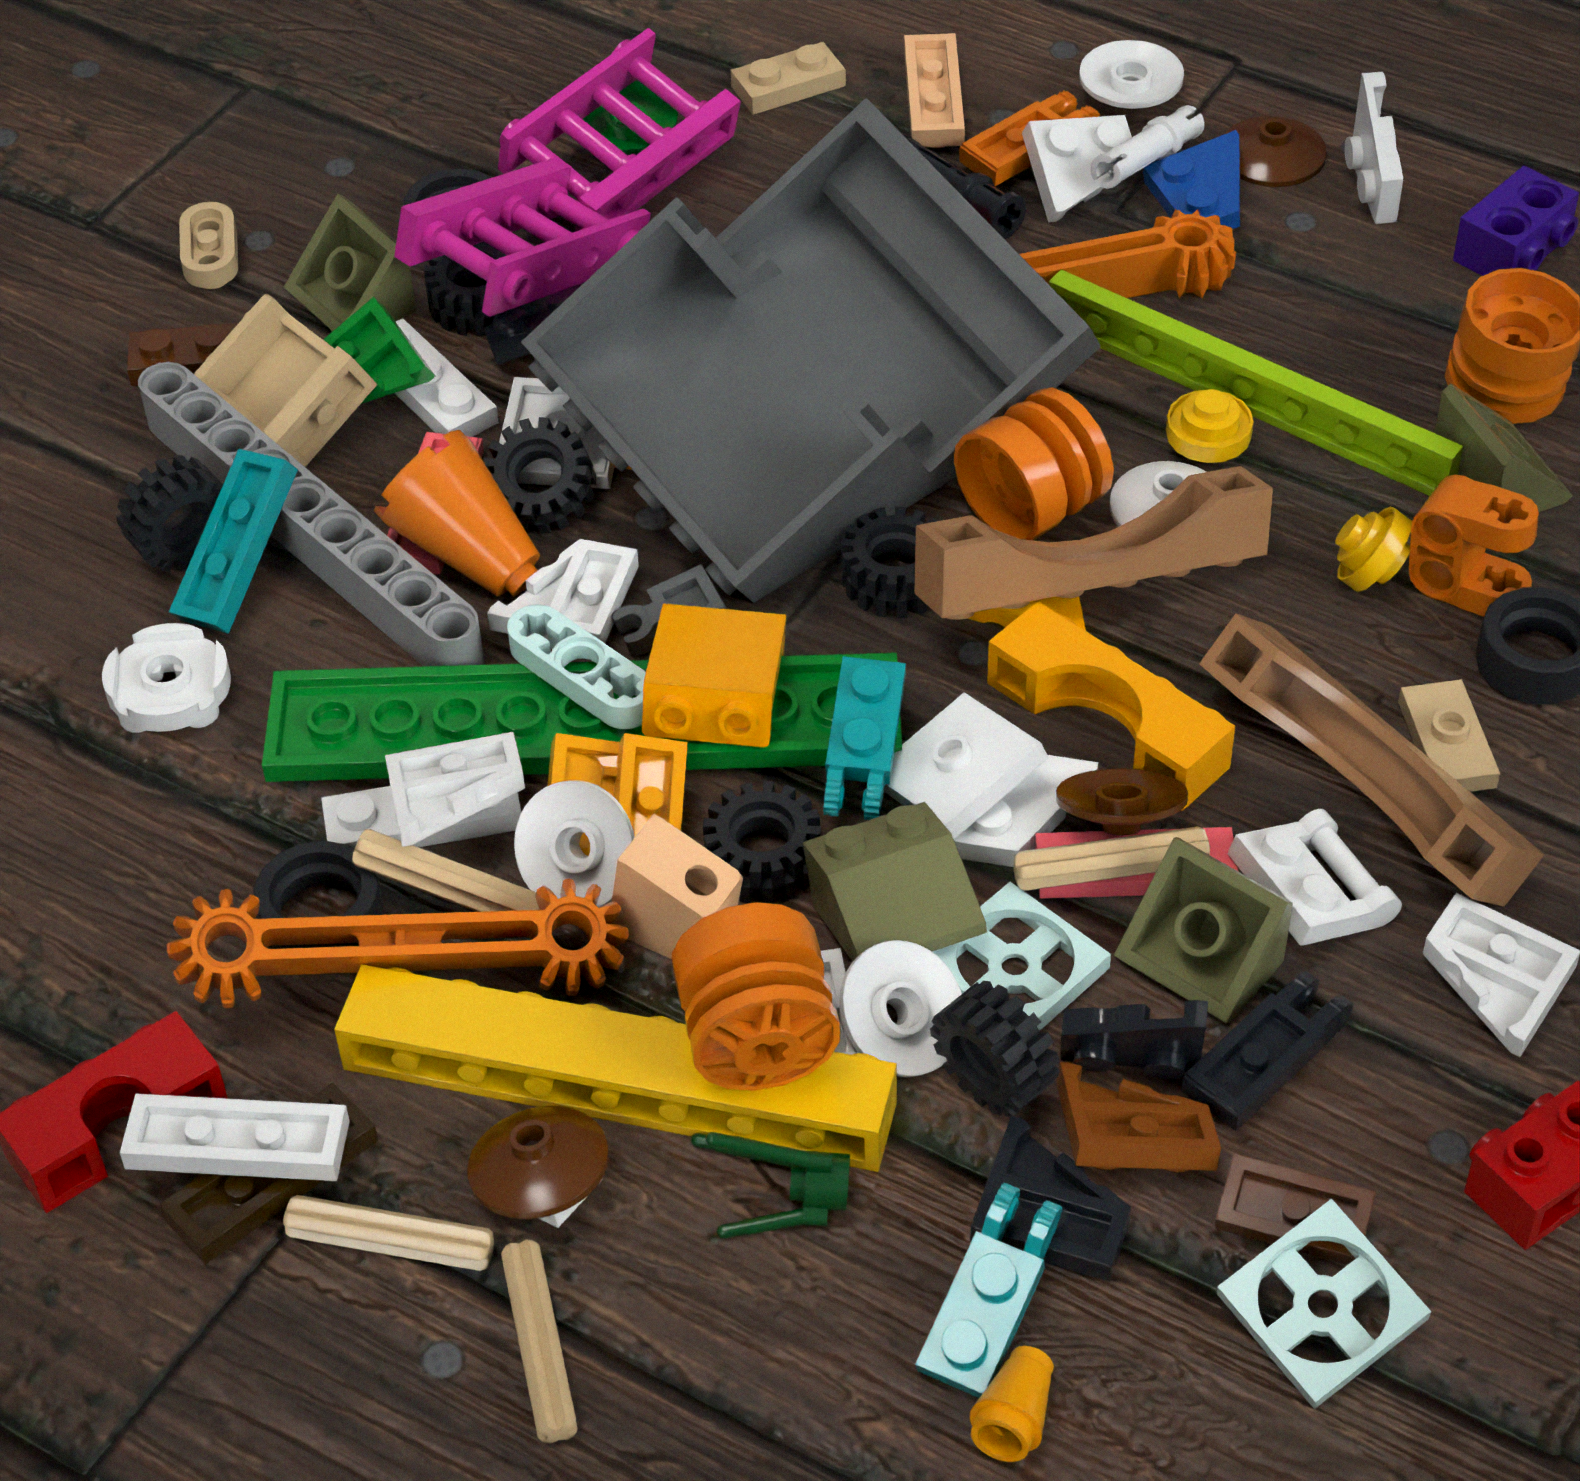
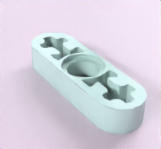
(571, 643)

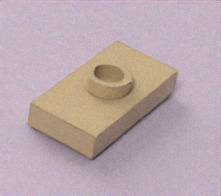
(1449, 732)

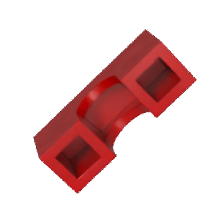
(55, 1129)

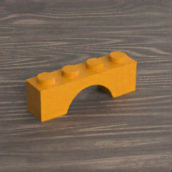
(1054, 663)

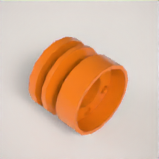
(1516, 343)
(1034, 464)
(755, 996)

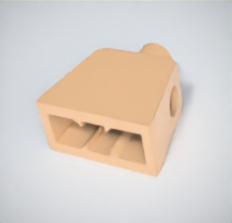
(669, 885)

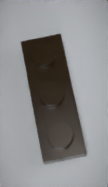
(225, 1208)

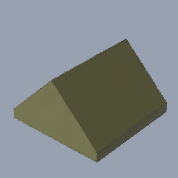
(349, 265)
(1496, 450)
(1207, 931)

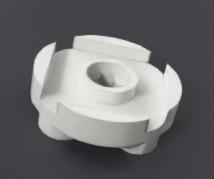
(156, 706)

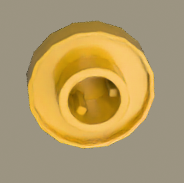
(1209, 426)
(1372, 548)

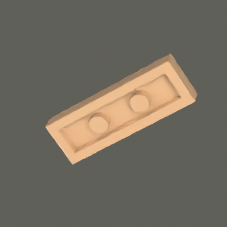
(934, 90)

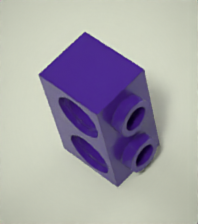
(1517, 224)

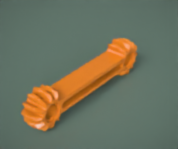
(1175, 254)
(396, 941)

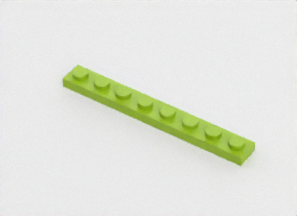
(1269, 390)

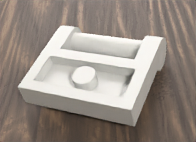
(1320, 910)

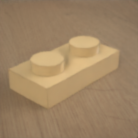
(788, 77)

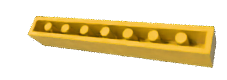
(600, 1064)

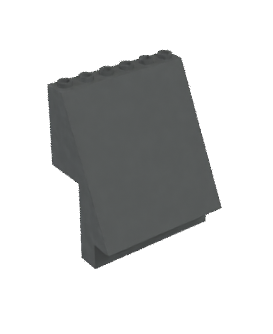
(806, 352)

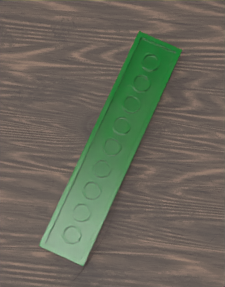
(349, 719)

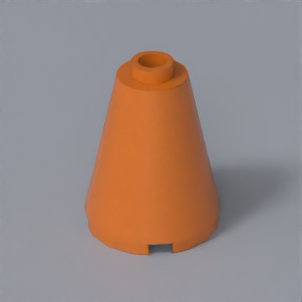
(461, 516)

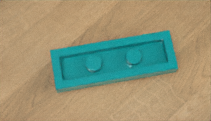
(233, 540)

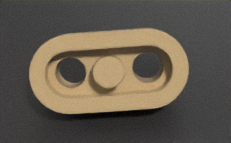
(208, 245)

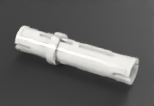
(1156, 141)

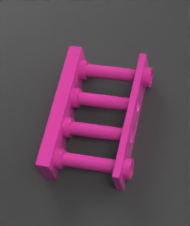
(634, 176)
(511, 202)

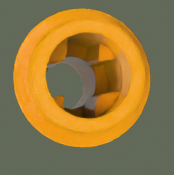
(1013, 1406)

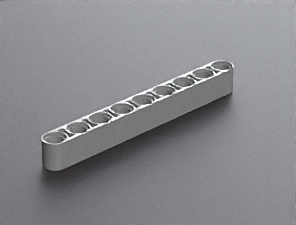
(319, 525)

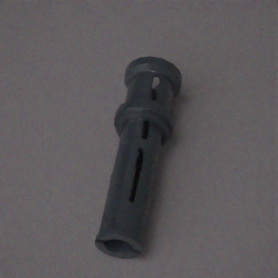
(1000, 209)

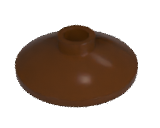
(1278, 151)
(1121, 798)
(538, 1162)

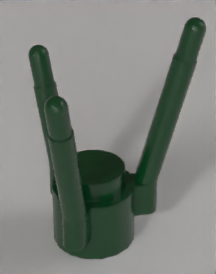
(816, 1179)

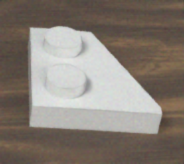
(1063, 157)
(582, 585)
(1500, 968)

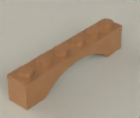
(1200, 524)
(1428, 805)

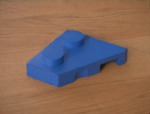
(1200, 179)

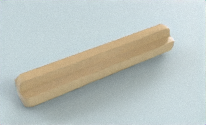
(1099, 859)
(439, 875)
(389, 1232)
(539, 1342)

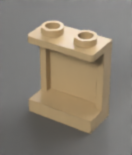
(286, 379)

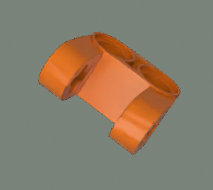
(1452, 539)

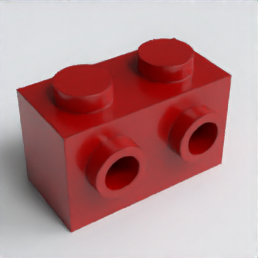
(1531, 1170)

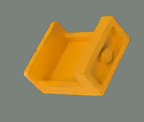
(713, 675)

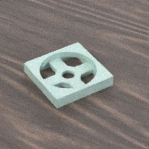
(1050, 934)
(1315, 1379)

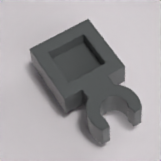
(687, 588)

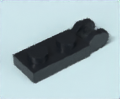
(1264, 1051)

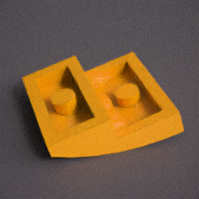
(638, 771)

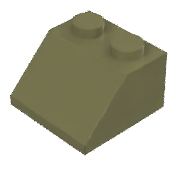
(893, 882)

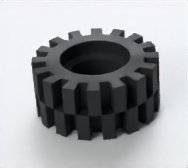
(452, 299)
(536, 444)
(156, 499)
(878, 540)
(763, 814)
(995, 1048)

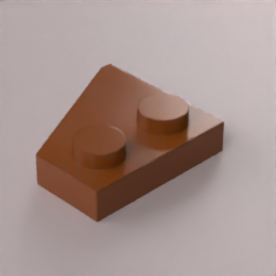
(1135, 1126)

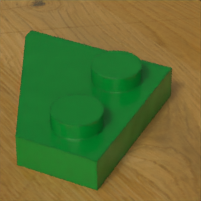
(381, 350)

